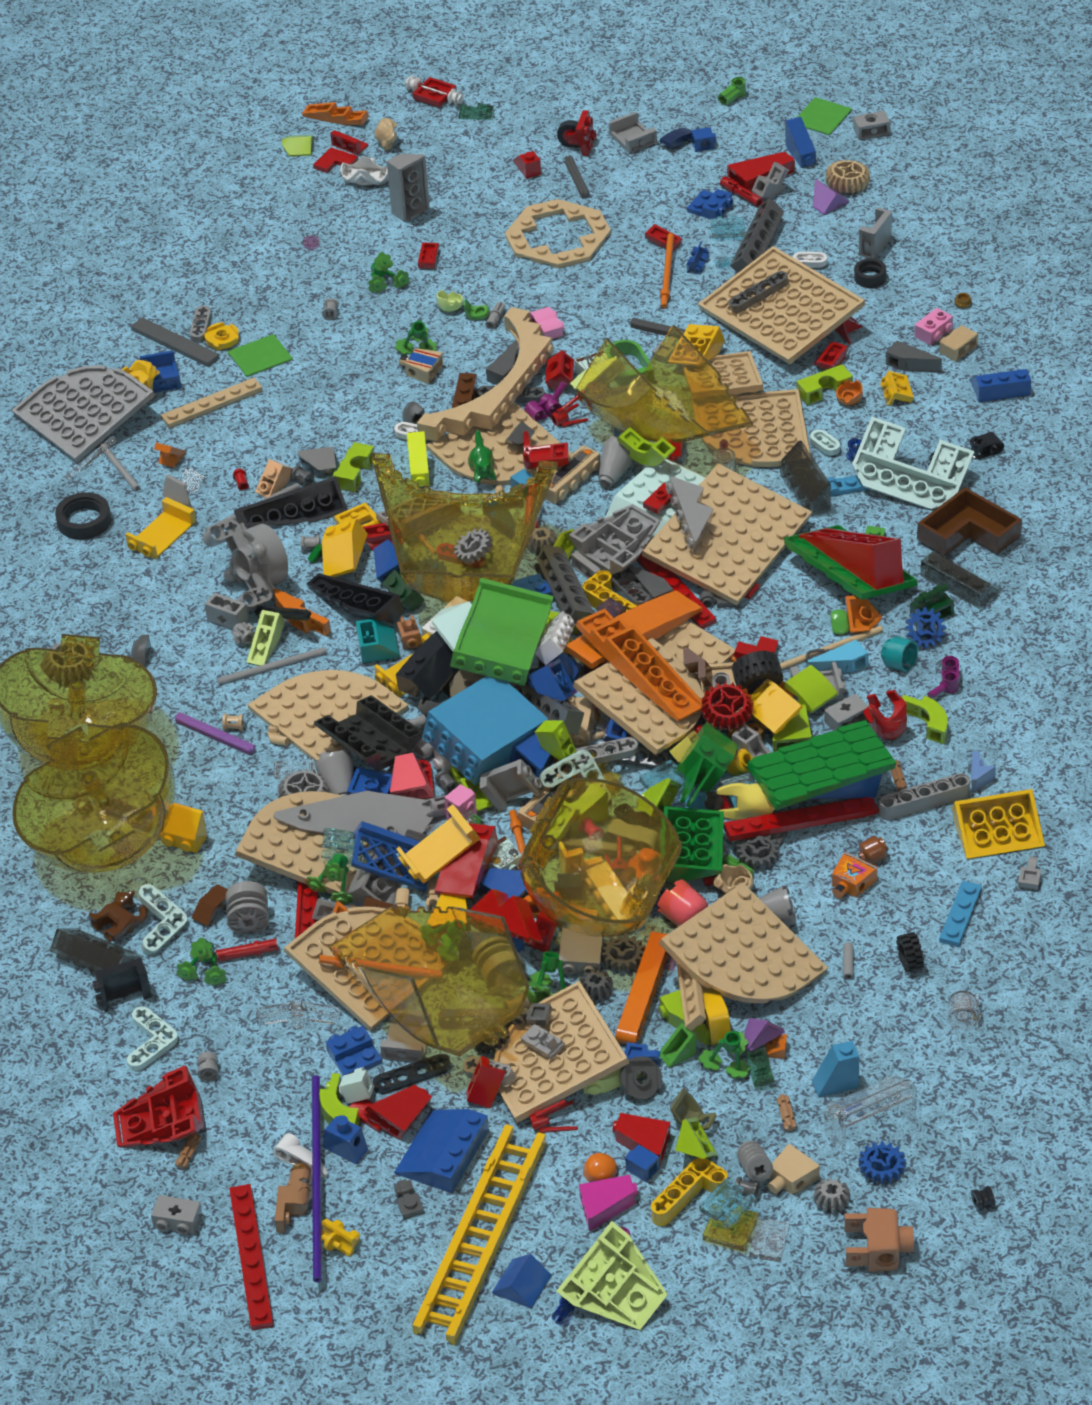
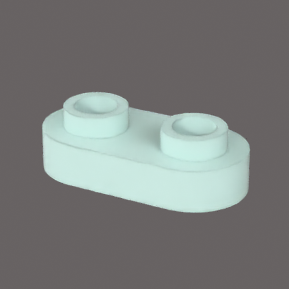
(827, 443)

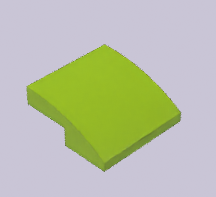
(811, 688)

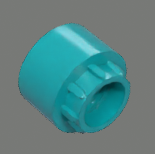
(899, 651)

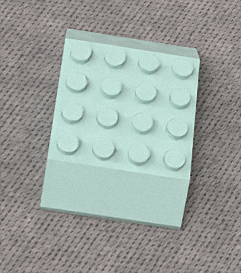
(648, 482)

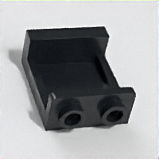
(121, 981)

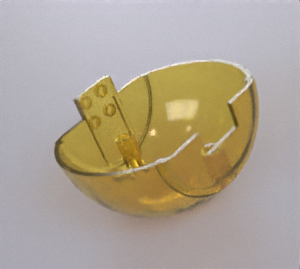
(67, 688)
(97, 799)
(598, 857)

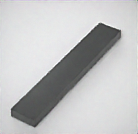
(175, 342)

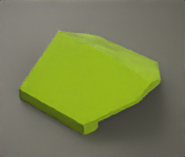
(298, 145)

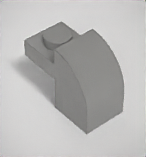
(772, 184)

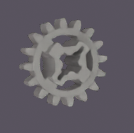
(473, 546)

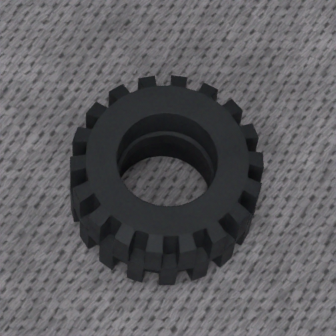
(755, 668)

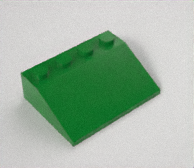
(701, 842)

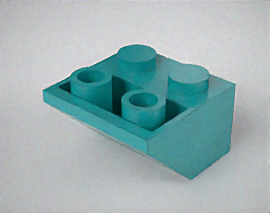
(376, 641)

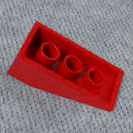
(466, 871)

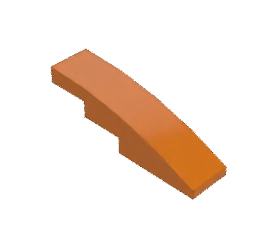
(331, 113)

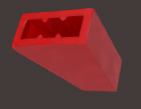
(400, 1110)
(645, 1131)

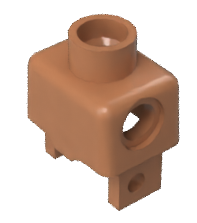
(883, 1236)

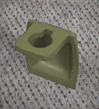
(686, 1107)

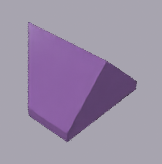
(826, 198)
(760, 1032)

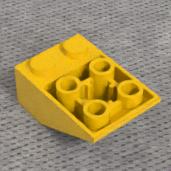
(706, 339)
(773, 707)

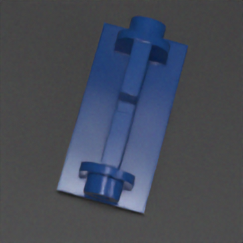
(698, 260)

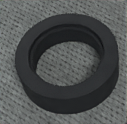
(81, 501)

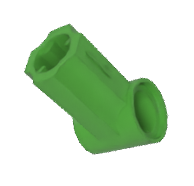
(735, 90)

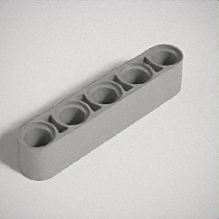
(924, 796)

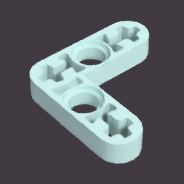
(583, 768)
(166, 916)
(157, 1039)

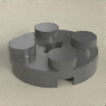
(652, 1080)

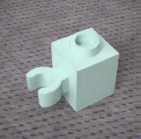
(356, 1086)

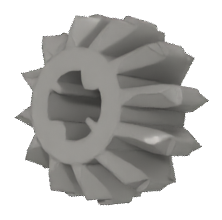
(540, 537)
(831, 1195)

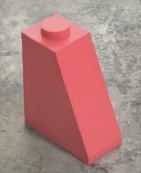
(409, 778)

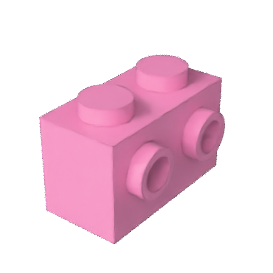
(933, 326)
(462, 799)

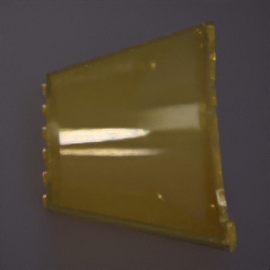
(430, 522)

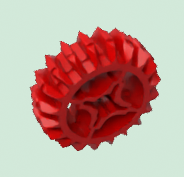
(731, 699)

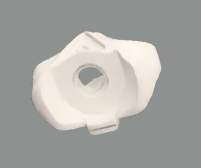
(364, 172)

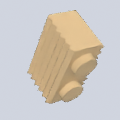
(958, 343)

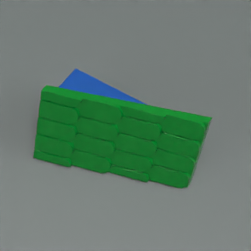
(827, 766)

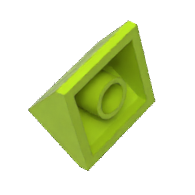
(694, 1140)

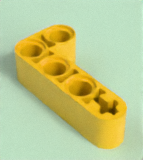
(599, 588)
(716, 1014)
(696, 1176)

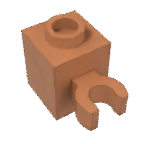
(408, 633)

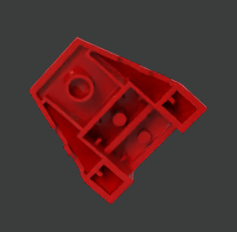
(162, 1113)

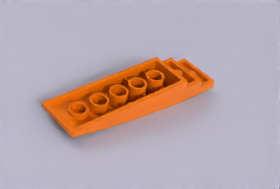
(650, 618)
(640, 663)

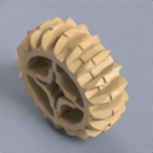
(847, 176)

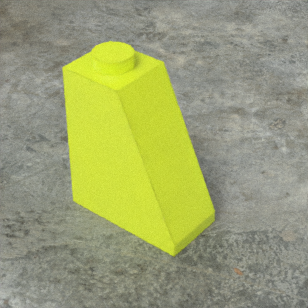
(418, 458)

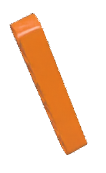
(642, 991)

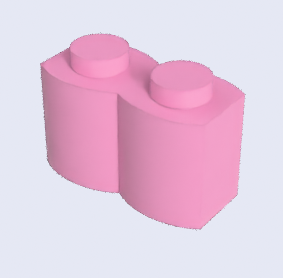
(549, 322)

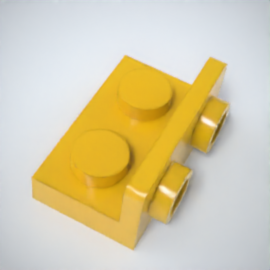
(896, 387)

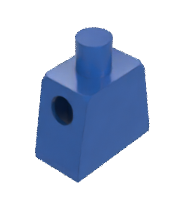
(345, 1139)

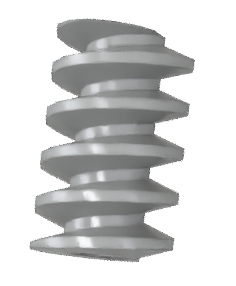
(754, 1161)

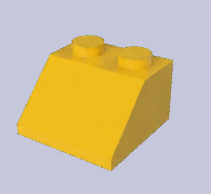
(185, 829)

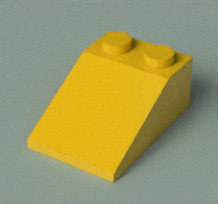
(342, 547)

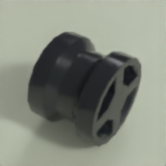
(983, 1198)

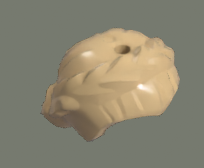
(385, 133)
(732, 877)

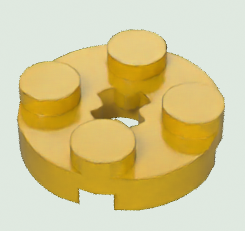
(229, 336)

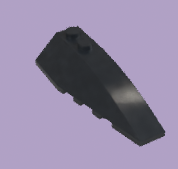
(296, 506)
(359, 598)
(426, 669)

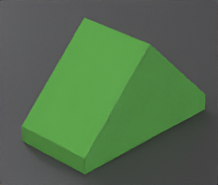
(679, 1046)

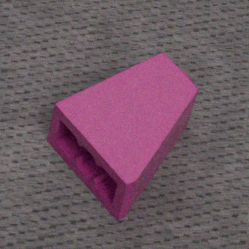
(606, 1199)

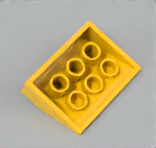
(998, 824)

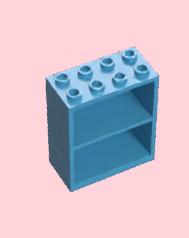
(481, 726)

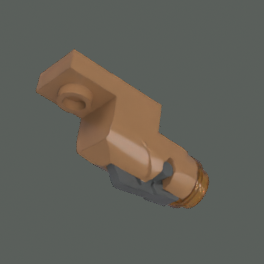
(294, 1197)

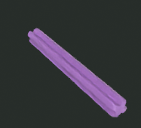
(214, 733)

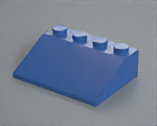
(444, 1148)

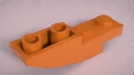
(316, 622)

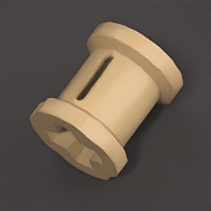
(227, 725)

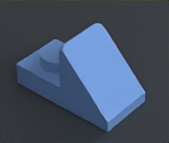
(980, 774)

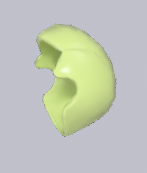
(449, 302)

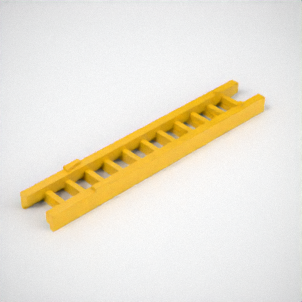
(495, 1237)

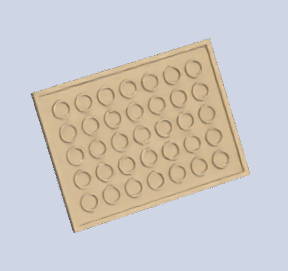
(790, 318)
(740, 540)

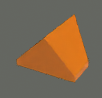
(861, 614)

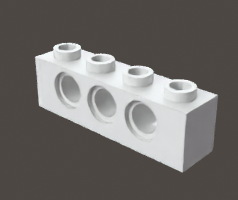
(555, 637)

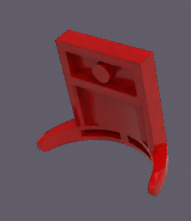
(552, 453)

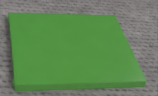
(823, 115)
(260, 355)

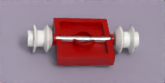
(434, 91)

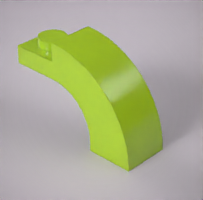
(644, 451)
(932, 714)
(332, 1106)

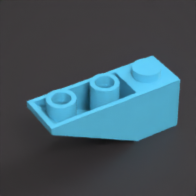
(848, 657)

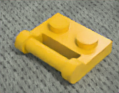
(361, 513)

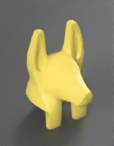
(750, 801)

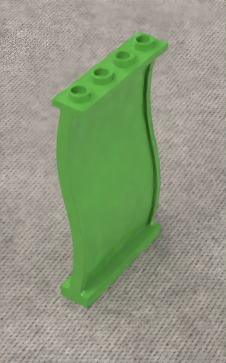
(502, 631)

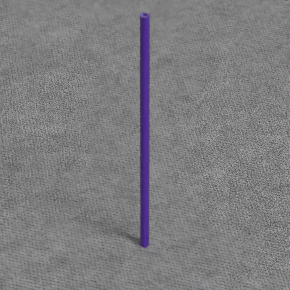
(316, 1180)

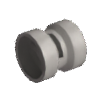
(207, 1066)

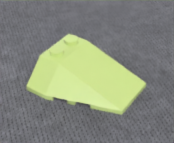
(614, 1281)

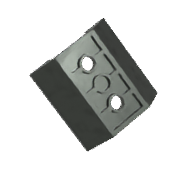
(373, 733)

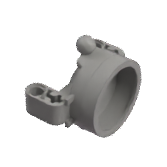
(256, 558)

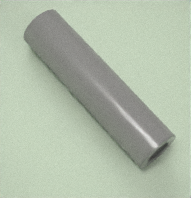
(848, 961)

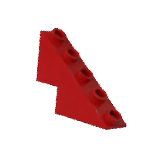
(516, 914)

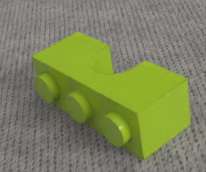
(811, 387)
(349, 469)

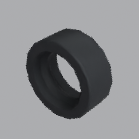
(870, 281)

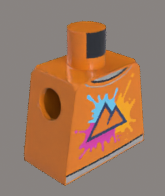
(852, 876)

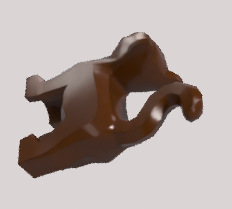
(118, 916)

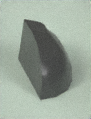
(412, 412)
(516, 435)
(141, 649)

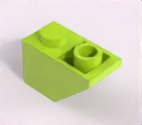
(555, 739)

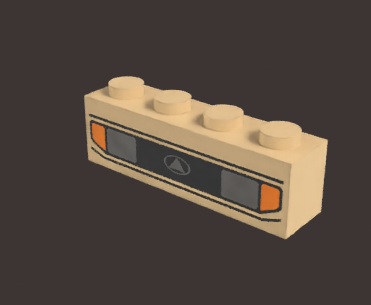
(568, 477)
(529, 812)

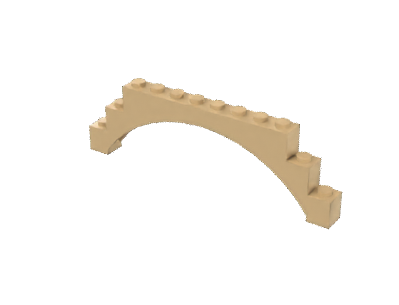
(492, 405)

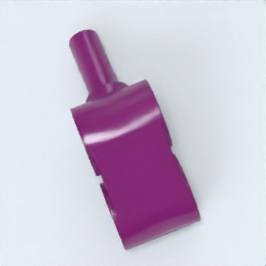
(547, 404)
(950, 677)

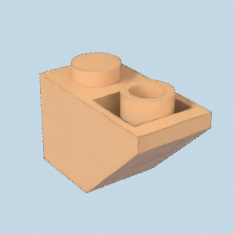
(273, 478)

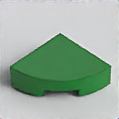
(317, 551)

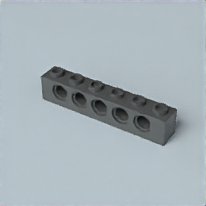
(758, 234)
(564, 583)
(553, 708)

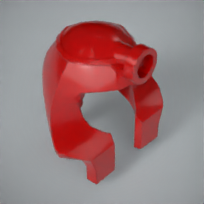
(885, 727)

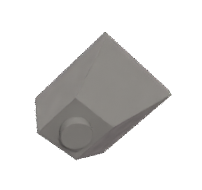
(320, 459)

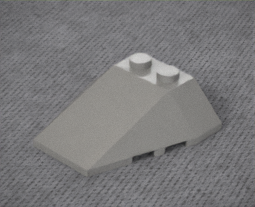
(615, 540)

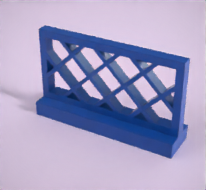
(376, 837)

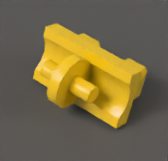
(338, 1238)

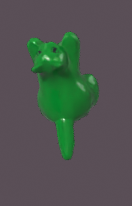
(481, 460)

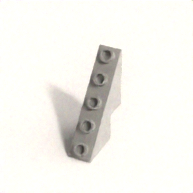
(692, 515)

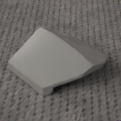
(176, 491)

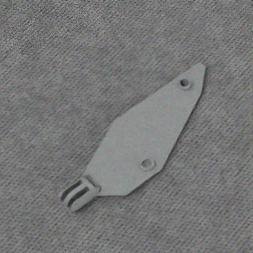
(379, 809)

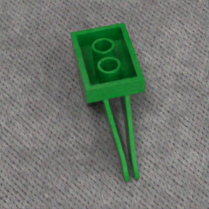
(705, 762)

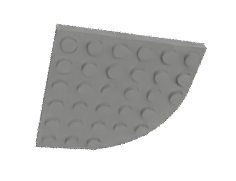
(82, 407)

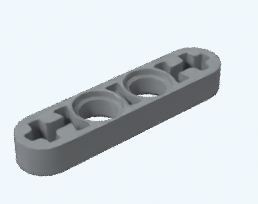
(602, 756)

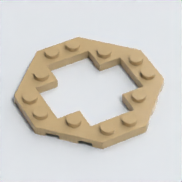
(542, 254)

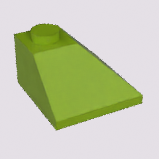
(663, 793)

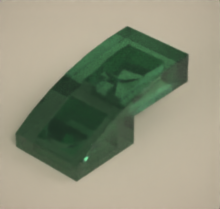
(482, 111)
(760, 1067)

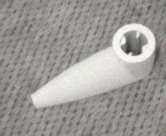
(291, 1152)

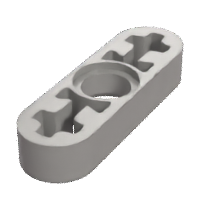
(200, 319)
(470, 1065)

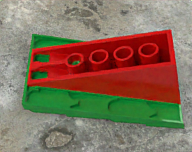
(857, 561)

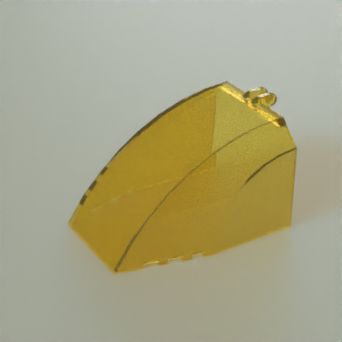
(672, 399)
(439, 973)

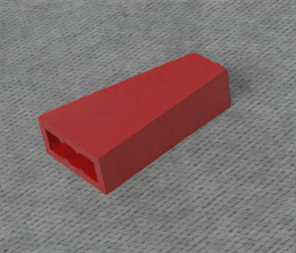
(748, 171)

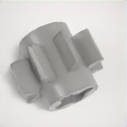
(243, 633)

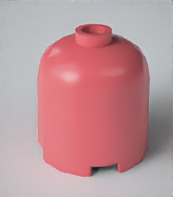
(681, 903)

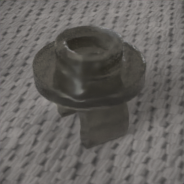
(714, 801)

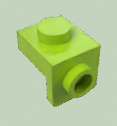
(563, 541)

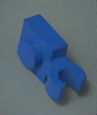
(637, 1050)

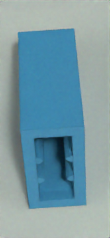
(838, 1070)

